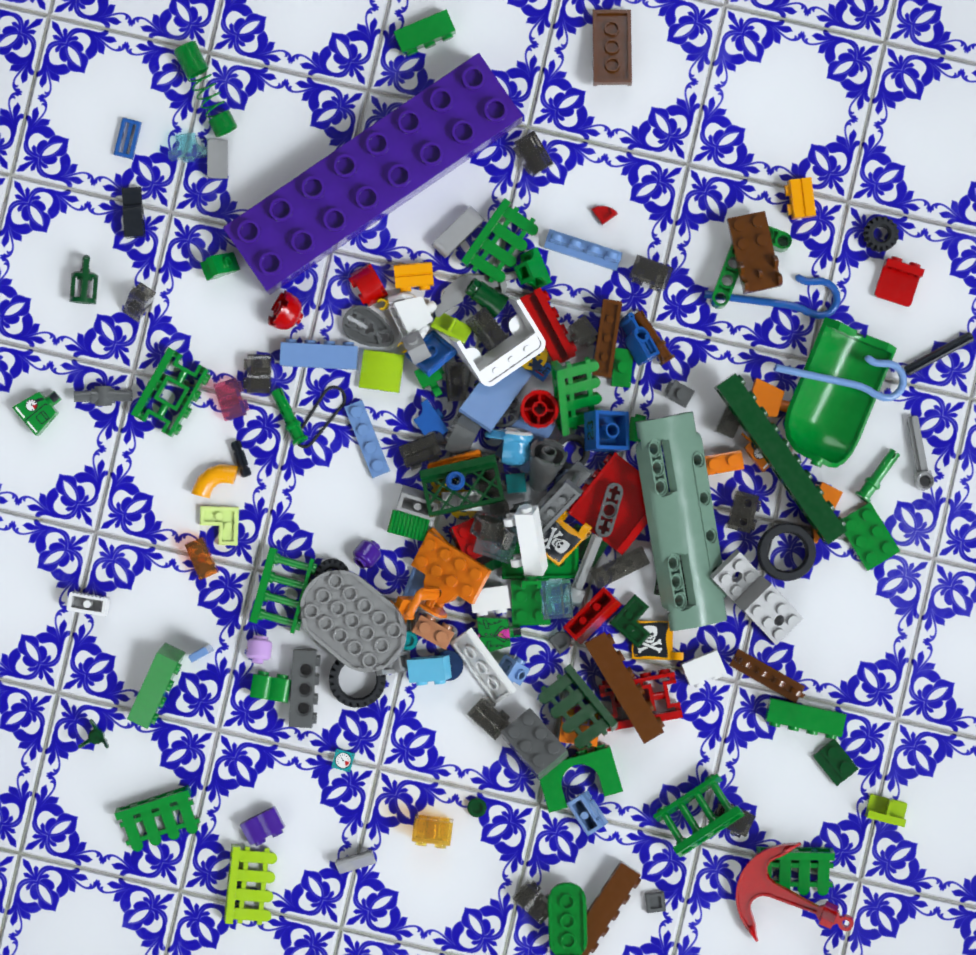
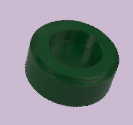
(476, 807)

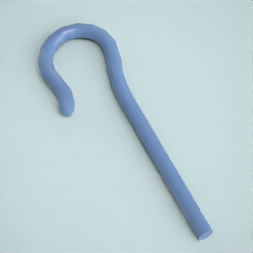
(851, 383)

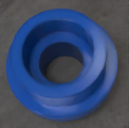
(455, 475)

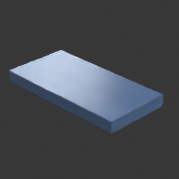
(489, 403)

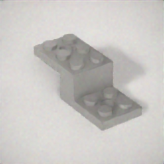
(756, 597)

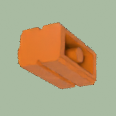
(724, 462)

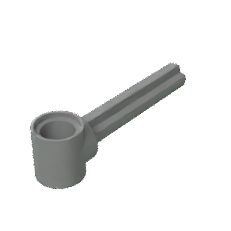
(919, 453)
(577, 590)

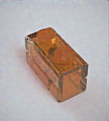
(201, 558)

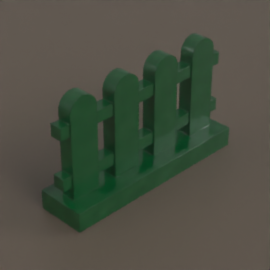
(587, 711)

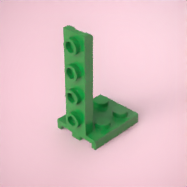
(527, 602)

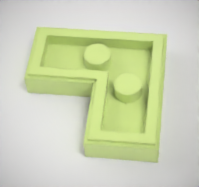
(226, 518)

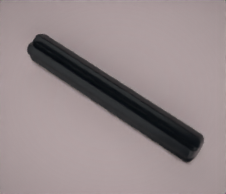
(939, 353)

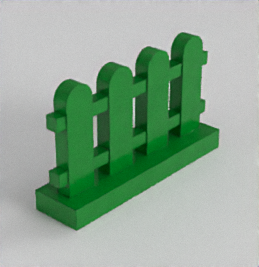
(500, 231)
(563, 388)
(148, 816)
(804, 856)

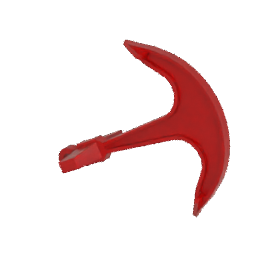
(756, 882)

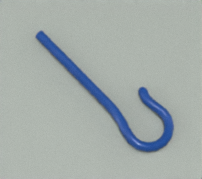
(791, 305)

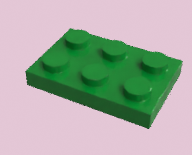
(869, 536)

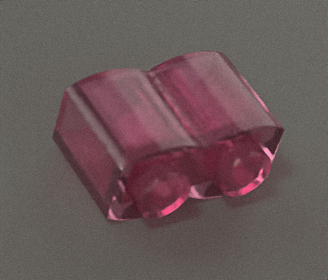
(230, 399)

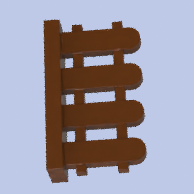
(767, 676)

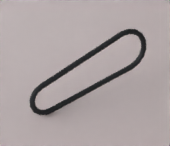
(332, 417)

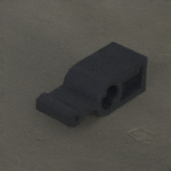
(133, 213)

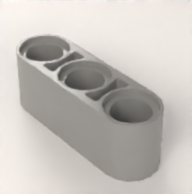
(458, 232)

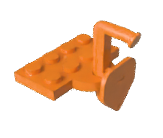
(447, 574)

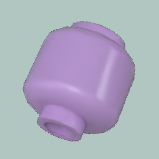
(259, 649)

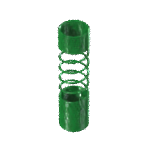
(193, 65)

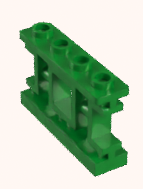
(156, 384)

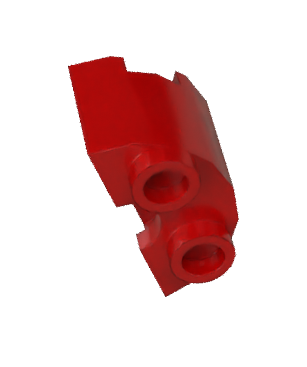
(368, 284)

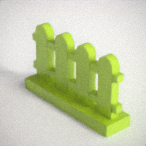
(247, 875)

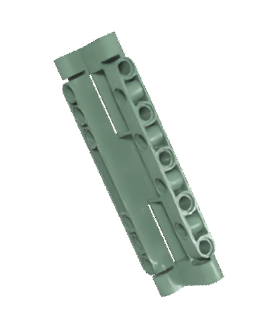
(680, 520)

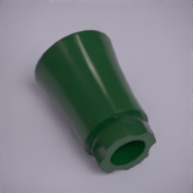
(486, 296)

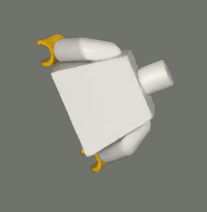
(410, 313)

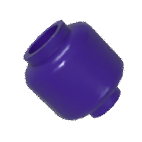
(366, 554)

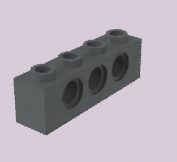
(297, 718)

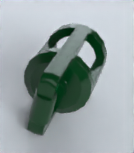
(85, 276)

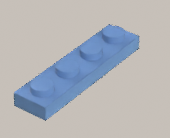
(367, 439)

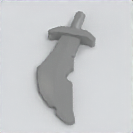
(455, 291)

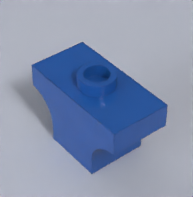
(430, 419)

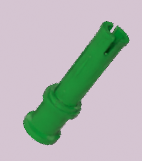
(292, 424)
(873, 483)

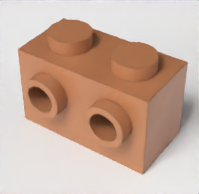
(433, 631)

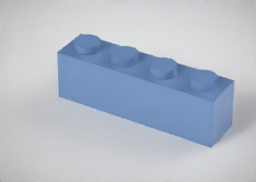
(319, 355)

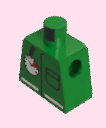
(38, 411)

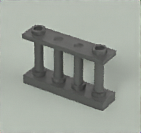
(562, 495)

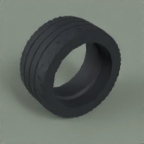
(803, 568)

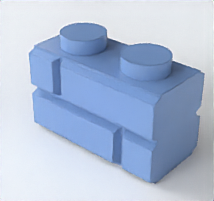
(587, 813)

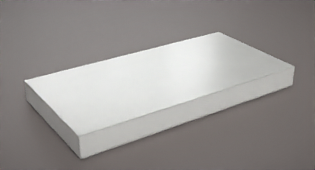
(483, 665)

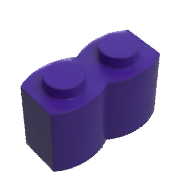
(263, 825)

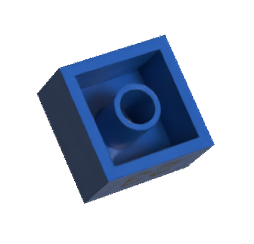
(606, 431)

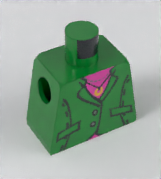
(496, 632)

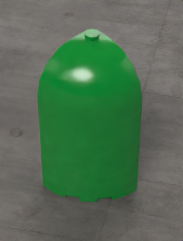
(830, 418)

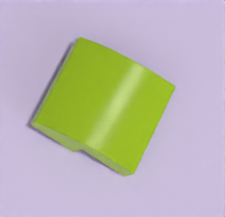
(381, 371)

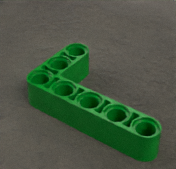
(732, 273)

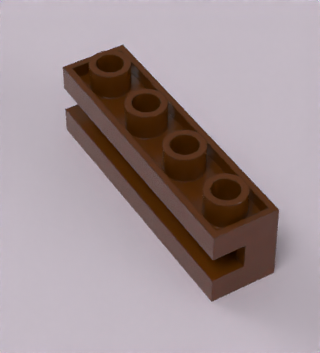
(607, 337)

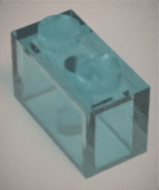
(556, 599)

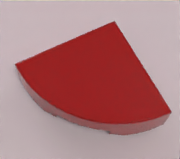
(604, 213)

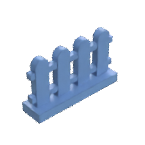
(583, 250)

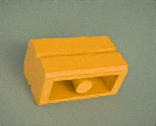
(800, 198)
(414, 276)

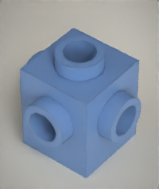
(514, 668)

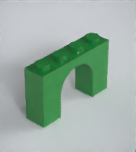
(599, 759)

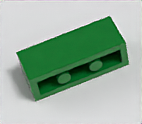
(425, 33)

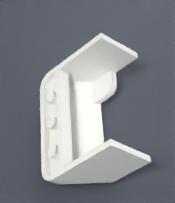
(508, 355)

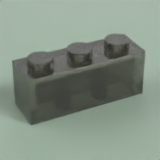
(619, 567)

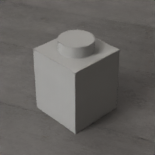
(416, 347)

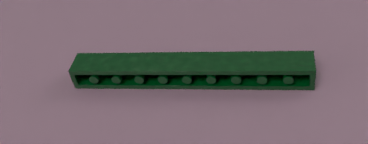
(780, 459)

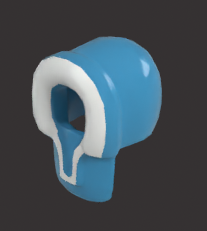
(515, 444)

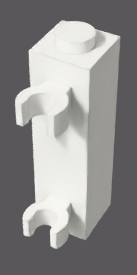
(530, 538)

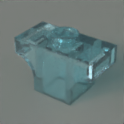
(187, 149)

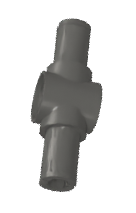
(103, 395)

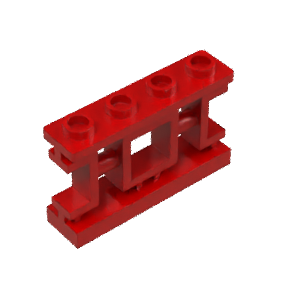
(667, 715)

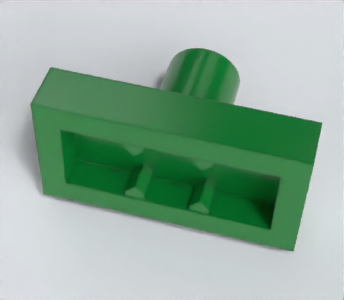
(622, 368)

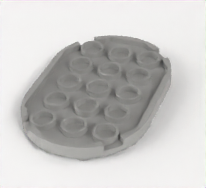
(353, 621)

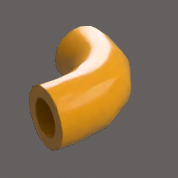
(212, 477)

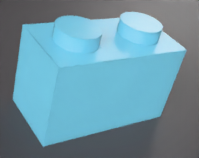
(429, 669)

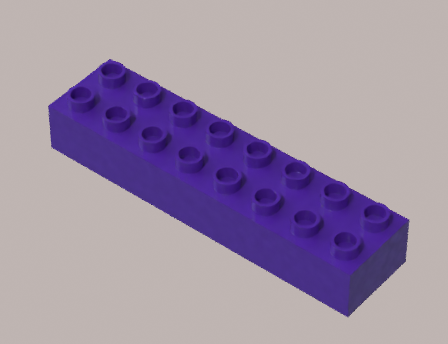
(374, 173)

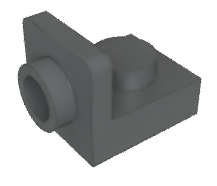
(679, 393)

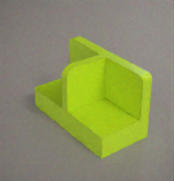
(451, 327)
(886, 810)

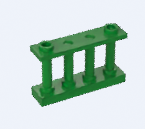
(269, 577)
(714, 825)

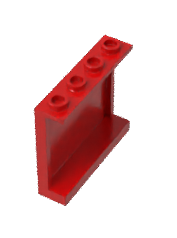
(631, 513)

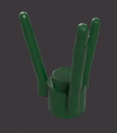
(95, 736)

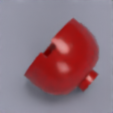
(286, 311)
(539, 409)

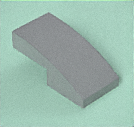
(398, 666)

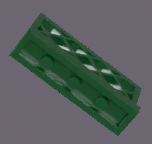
(465, 467)

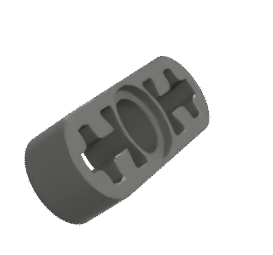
(607, 494)

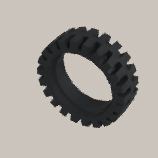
(351, 701)

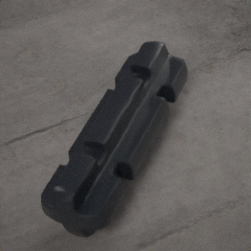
(241, 458)

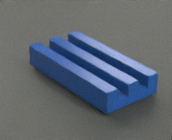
(135, 139)

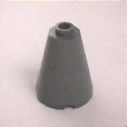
(545, 463)

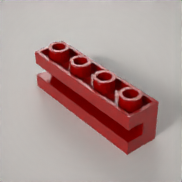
(546, 321)

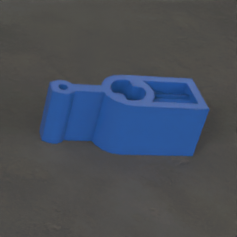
(638, 340)

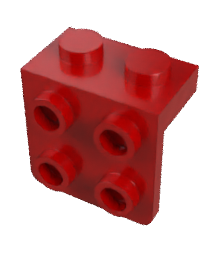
(898, 281)

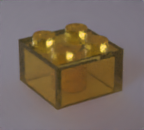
(432, 831)

